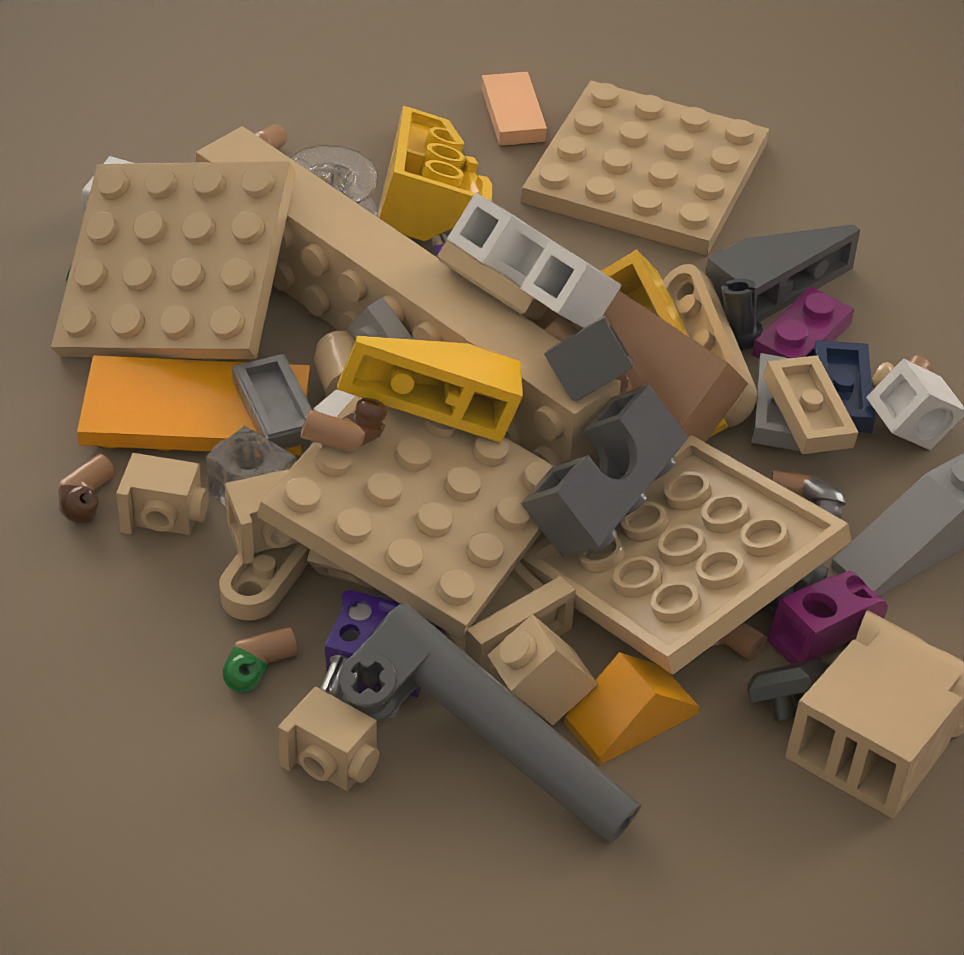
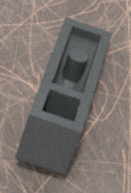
(785, 264)

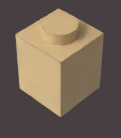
(542, 670)

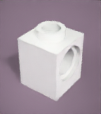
(916, 404)

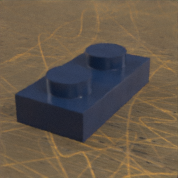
(851, 375)

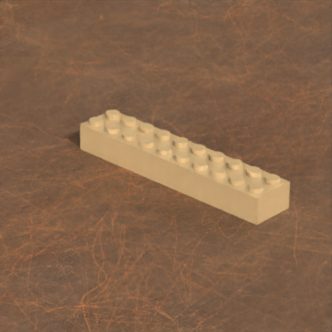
(345, 258)

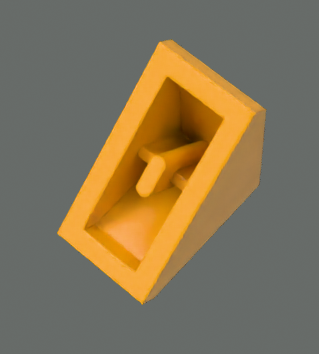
(628, 708)

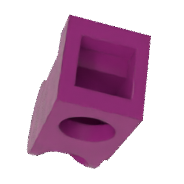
(822, 616)

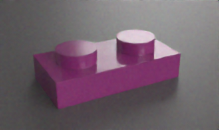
(807, 319)

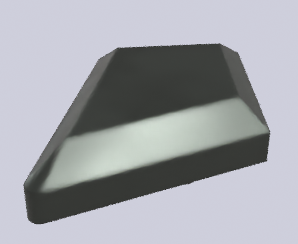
(782, 682)

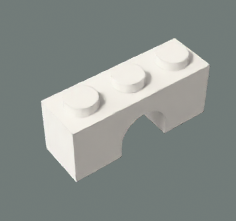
(533, 262)

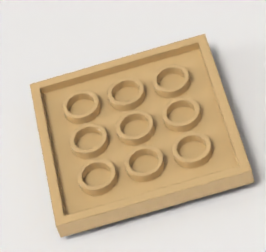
(646, 167)
(175, 260)
(415, 513)
(695, 556)

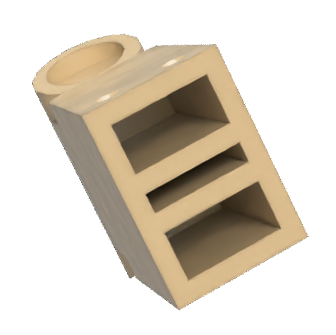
(880, 715)

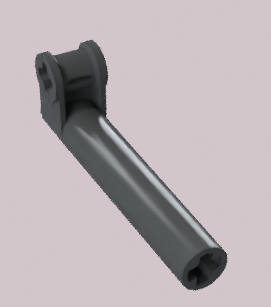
(414, 653)

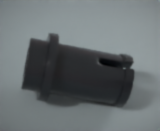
(741, 311)

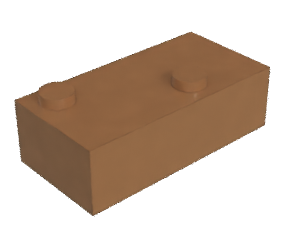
(683, 373)

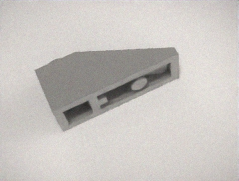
(911, 533)

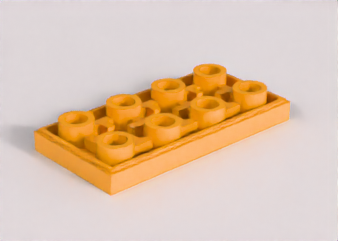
(165, 404)

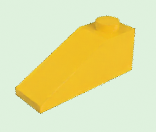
(437, 381)

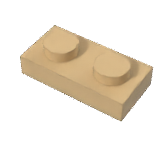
(810, 404)

